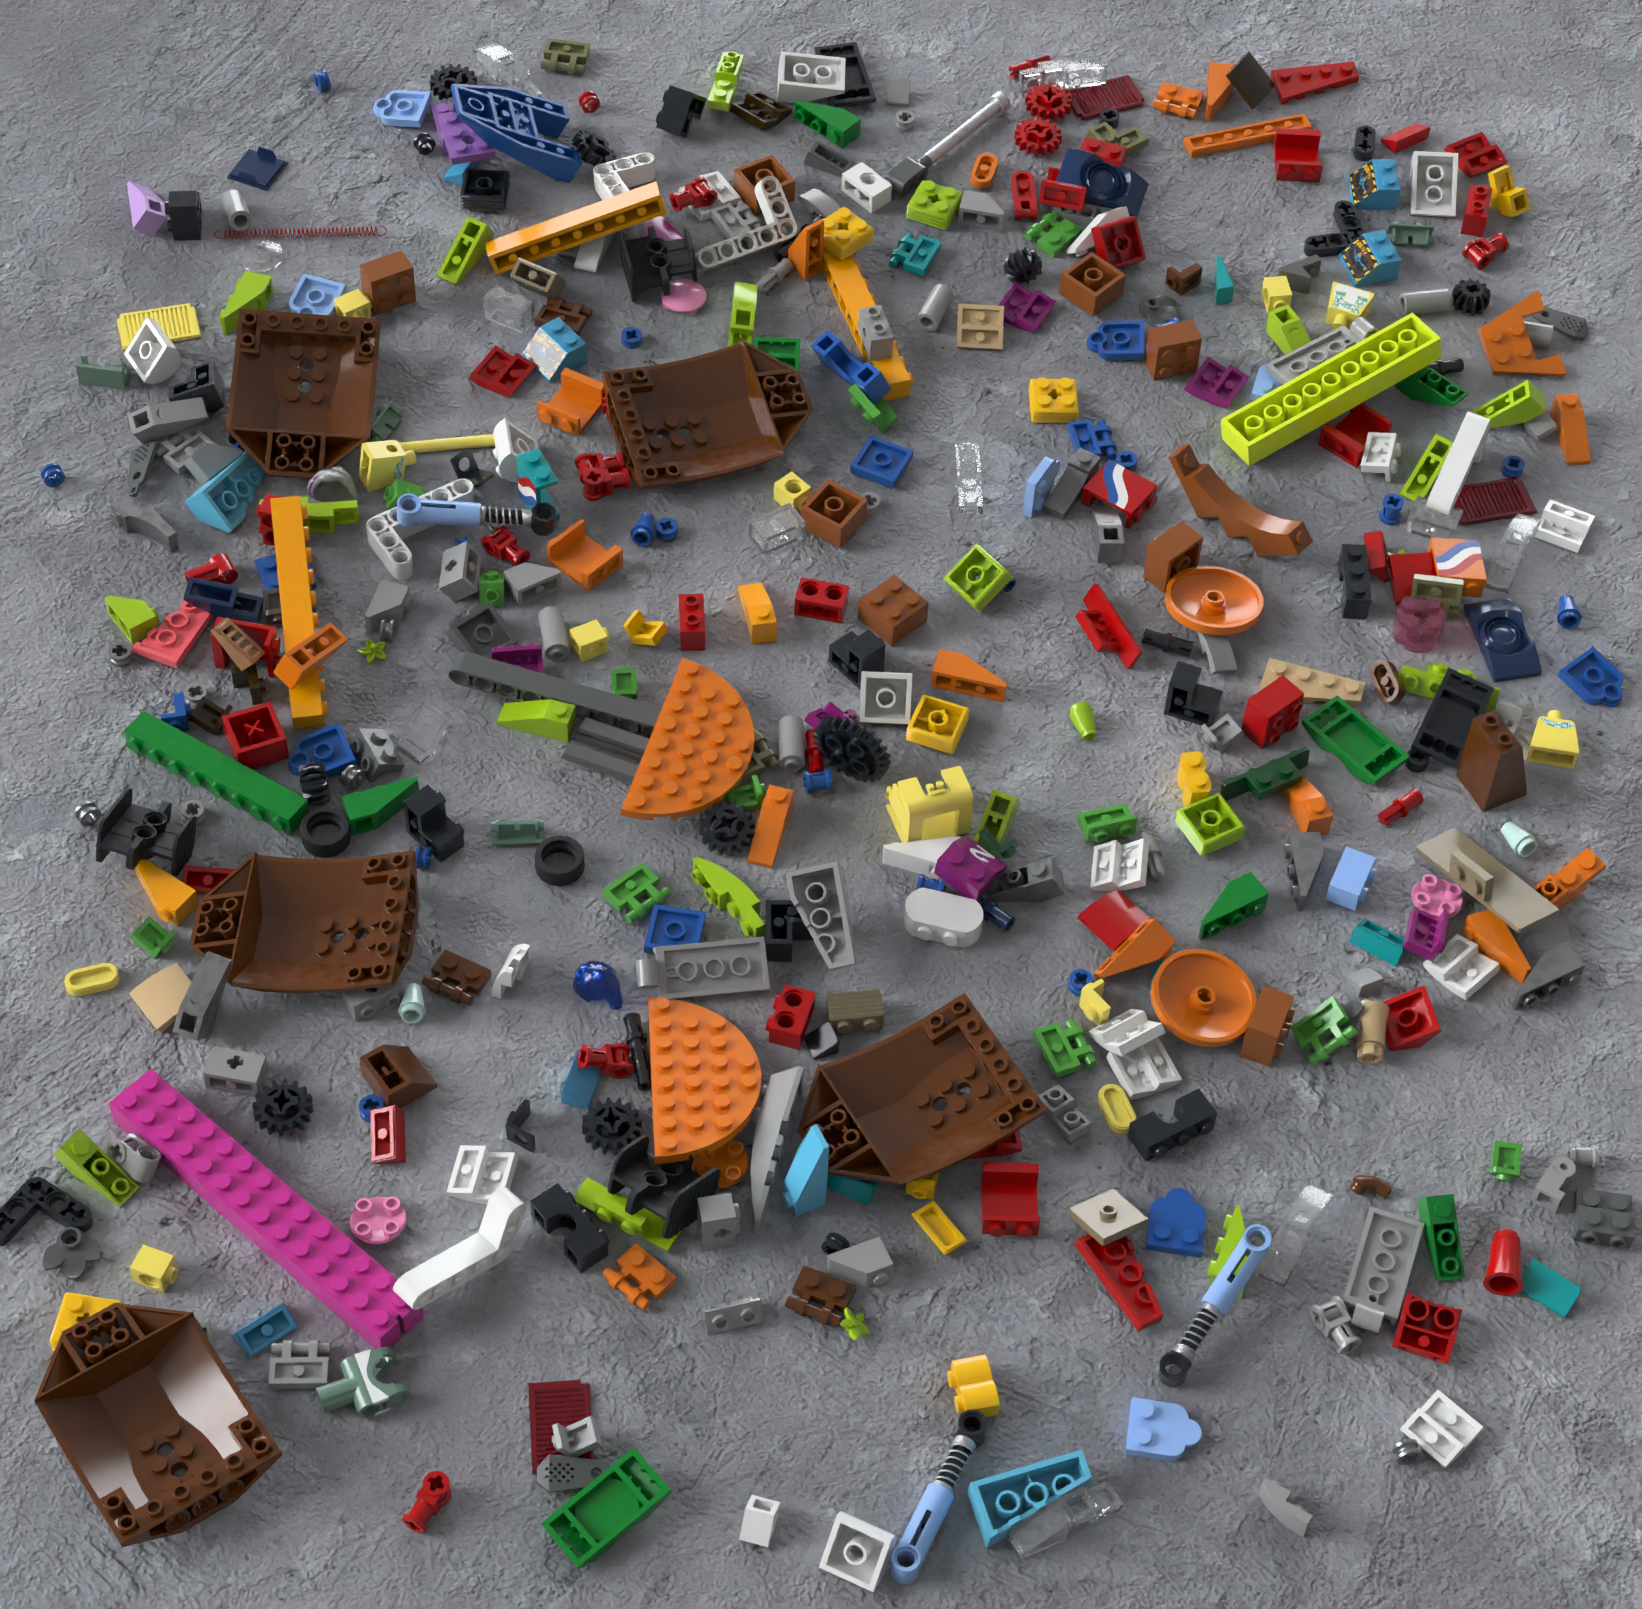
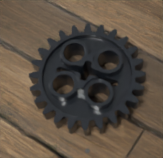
(851, 748)

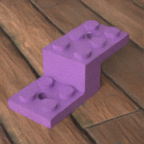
(457, 138)

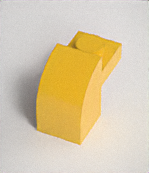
(1505, 196)

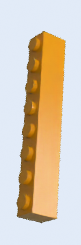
(576, 227)

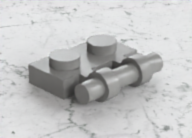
(730, 219)
(176, 449)
(299, 1372)

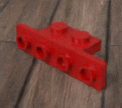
(1106, 627)

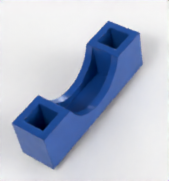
(845, 365)

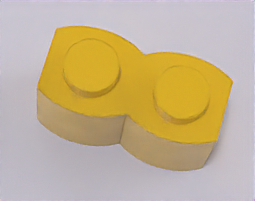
(1193, 778)
(974, 1386)

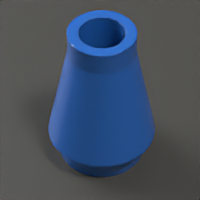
(643, 531)
(1568, 613)

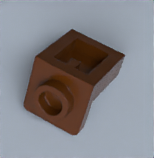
(1185, 280)

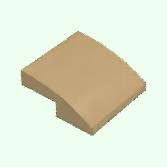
(980, 326)
(162, 995)

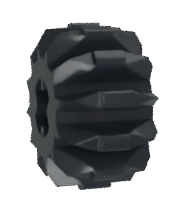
(1022, 266)
(1471, 296)
(314, 783)

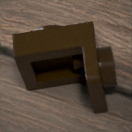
(249, 678)
(209, 715)

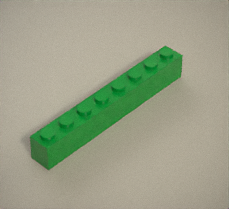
(216, 773)

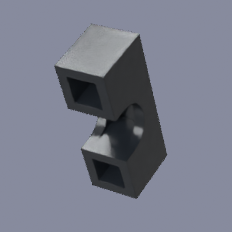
(1356, 583)
(1155, 1137)
(559, 1209)

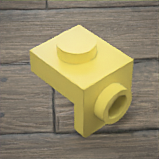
(1092, 1004)

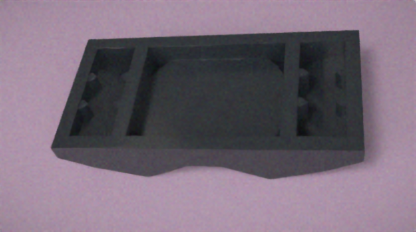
(857, 82)
(1450, 717)

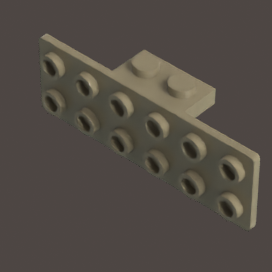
(1487, 880)

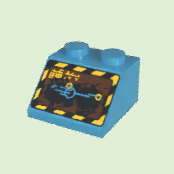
(1375, 185)
(1371, 259)
(554, 349)

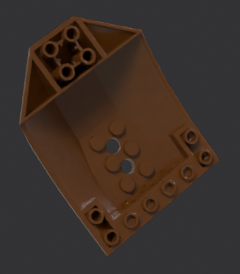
(731, 400)
(295, 430)
(283, 913)
(882, 1099)
(142, 1383)

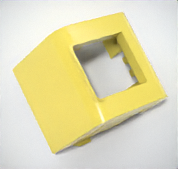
(932, 814)

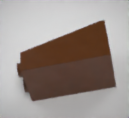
(1492, 763)

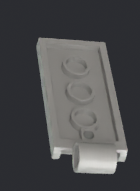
(1319, 350)
(706, 969)
(1382, 1268)

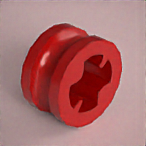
(585, 98)

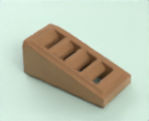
(248, 650)

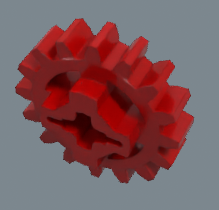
(1048, 102)
(1037, 136)

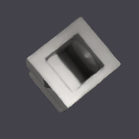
(1557, 1177)

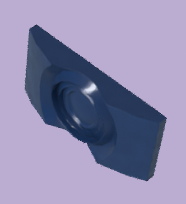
(1105, 183)
(1503, 639)

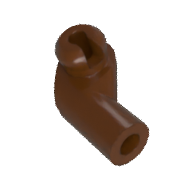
(1370, 1182)

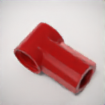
(217, 570)

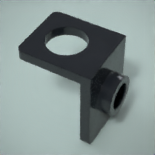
(473, 473)
(515, 1121)

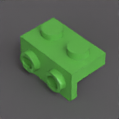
(879, 414)
(1107, 823)

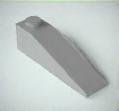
(824, 907)

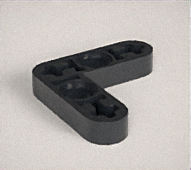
(1321, 243)
(34, 1202)

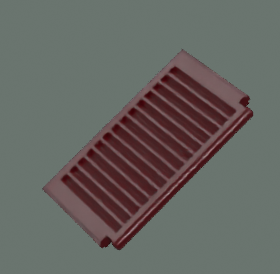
(1116, 94)
(1494, 501)
(551, 1404)

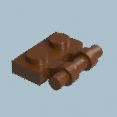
(569, 313)
(459, 971)
(821, 1289)

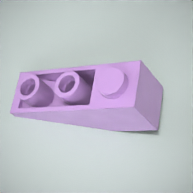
(146, 209)

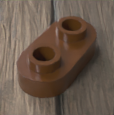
(1389, 687)

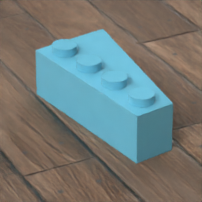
(1014, 1495)

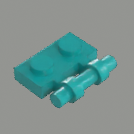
(920, 257)

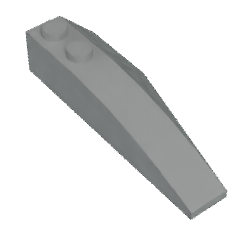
(771, 1137)

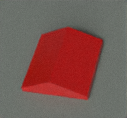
(1411, 1020)

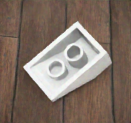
(809, 77)
(1433, 184)

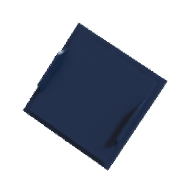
(258, 168)

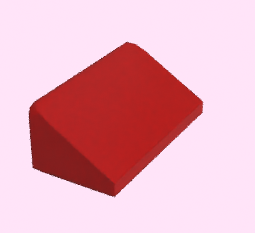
(1406, 137)
(1377, 555)
(204, 878)
(388, 1135)

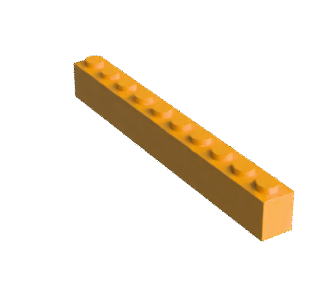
(851, 294)
(297, 603)

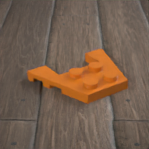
(1509, 344)

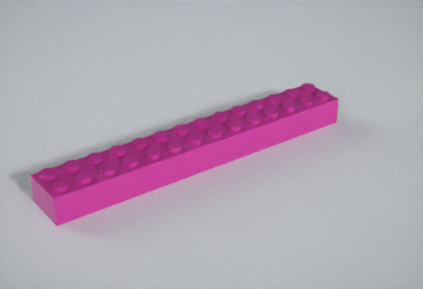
(265, 1210)

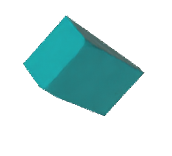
(1223, 284)

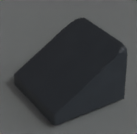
(822, 1041)

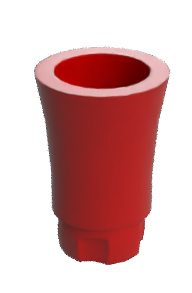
(1504, 1264)

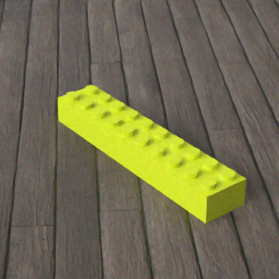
(1330, 389)

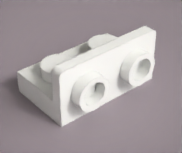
(1381, 454)

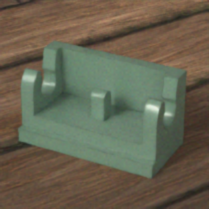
(103, 375)

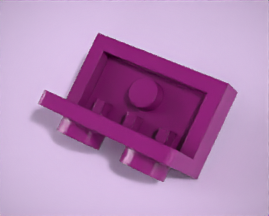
(525, 656)
(1426, 933)

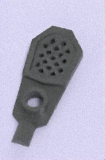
(1564, 323)
(140, 461)
(581, 1472)

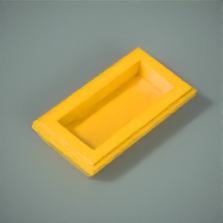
(939, 1227)

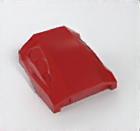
(1427, 1329)

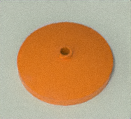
(1214, 600)
(1203, 997)

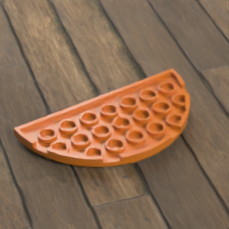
(695, 748)
(700, 1079)

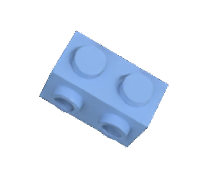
(1351, 878)

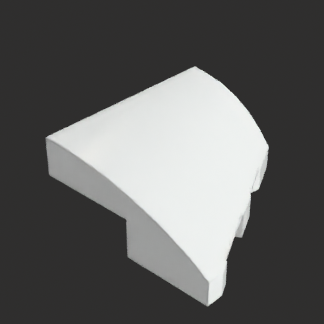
(512, 969)

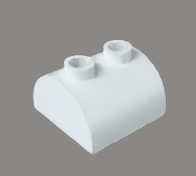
(153, 353)
(509, 443)
(885, 697)
(858, 1551)

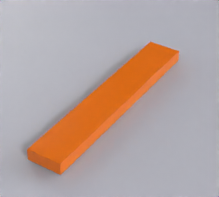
(1242, 136)

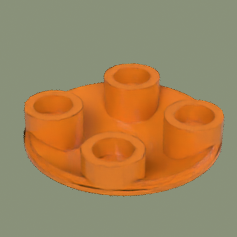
(729, 1159)

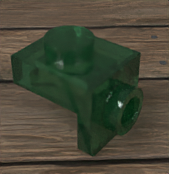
(991, 845)

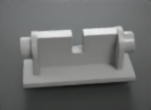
(729, 1317)

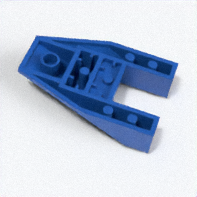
(511, 124)

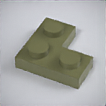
(1132, 138)

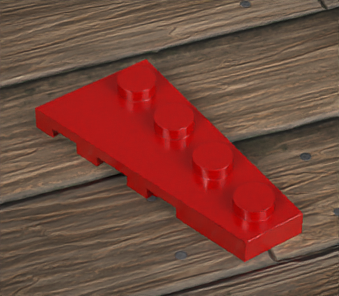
(1303, 80)
(1123, 1278)

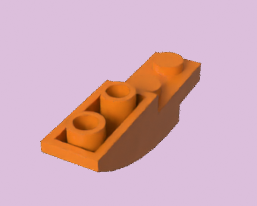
(1571, 879)

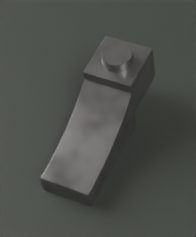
(1070, 486)
(143, 521)

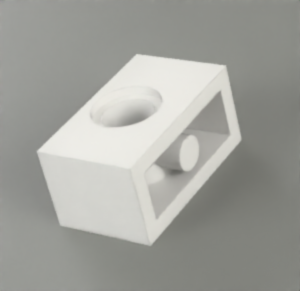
(866, 187)

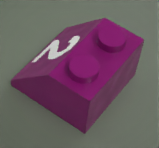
(969, 868)

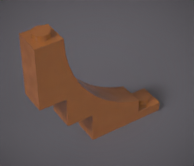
(1215, 499)

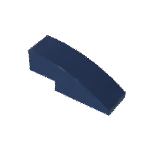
(224, 600)

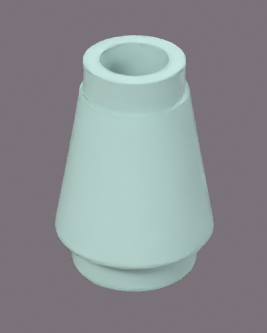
(1520, 840)
(412, 1004)

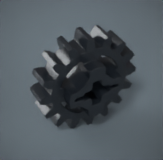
(443, 79)
(593, 148)
(719, 836)
(290, 1099)
(624, 1120)

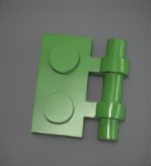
(1059, 236)
(633, 886)
(1318, 1025)
(1058, 1051)

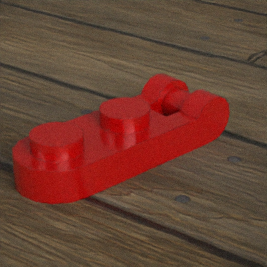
(1023, 195)

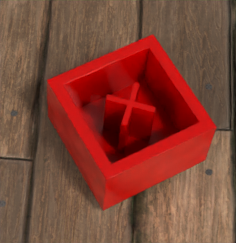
(1272, 712)
(255, 736)

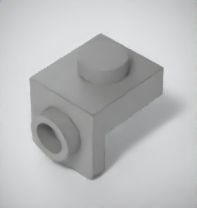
(1510, 715)
(1222, 733)
(577, 1437)

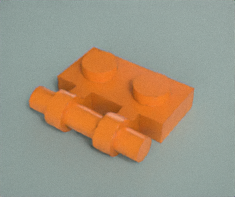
(1178, 100)
(644, 1271)

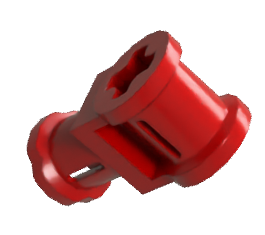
(694, 195)
(1484, 251)
(596, 461)
(604, 482)
(504, 545)
(607, 1059)
(428, 1501)

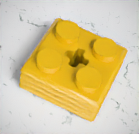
(846, 233)
(1053, 400)
(937, 724)
(74, 1310)

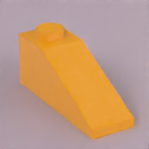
(758, 613)
(169, 896)

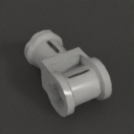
(1335, 1322)

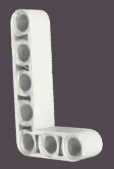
(620, 174)
(753, 237)
(1466, 450)
(386, 533)
(467, 1258)

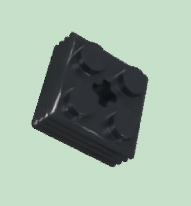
(484, 190)

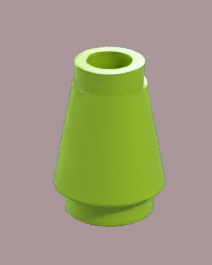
(1083, 719)

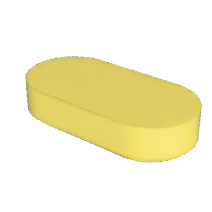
(92, 979)
(1116, 1108)

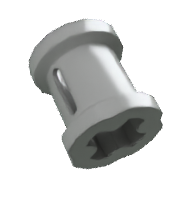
(1583, 1155)

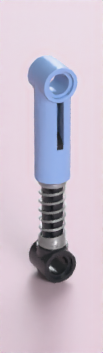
(473, 514)
(1216, 1303)
(937, 1499)

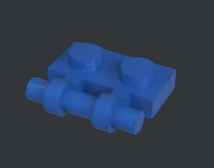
(1084, 436)

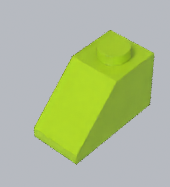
(132, 617)

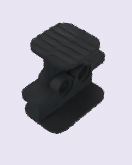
(653, 261)
(144, 834)
(663, 1189)

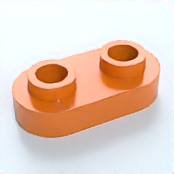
(984, 170)

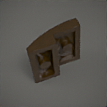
(1250, 80)
(760, 110)

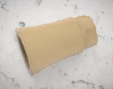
(1371, 1040)

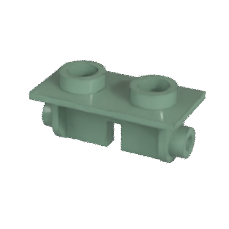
(1420, 233)
(387, 416)
(517, 833)

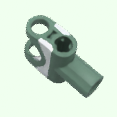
(361, 1385)

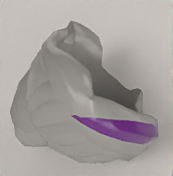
(332, 486)

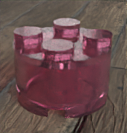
(1419, 623)

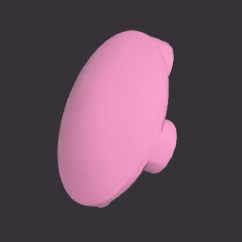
(685, 296)
(1437, 894)
(378, 1219)

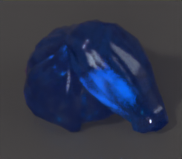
(598, 982)

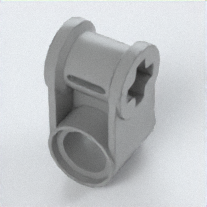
(135, 1157)

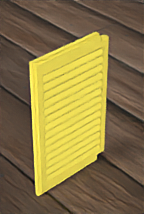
(177, 321)

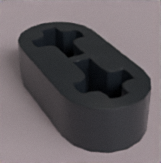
(1367, 143)

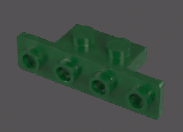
(1268, 778)

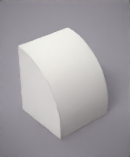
(759, 1520)

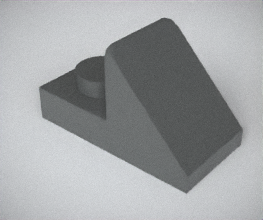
(1301, 273)

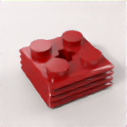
(1130, 247)

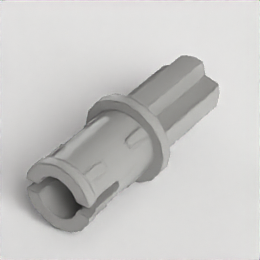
(774, 275)
(1154, 863)

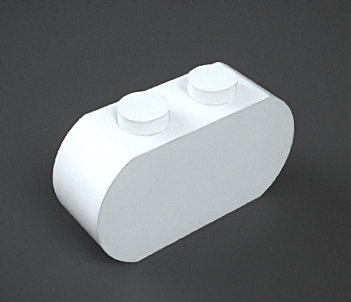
(943, 917)

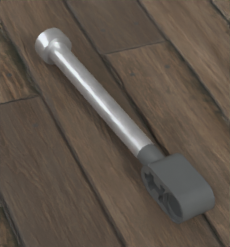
(911, 172)

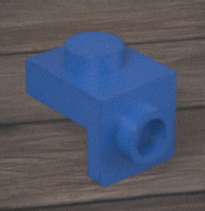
(182, 711)

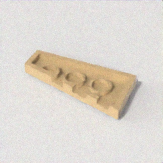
(1314, 683)

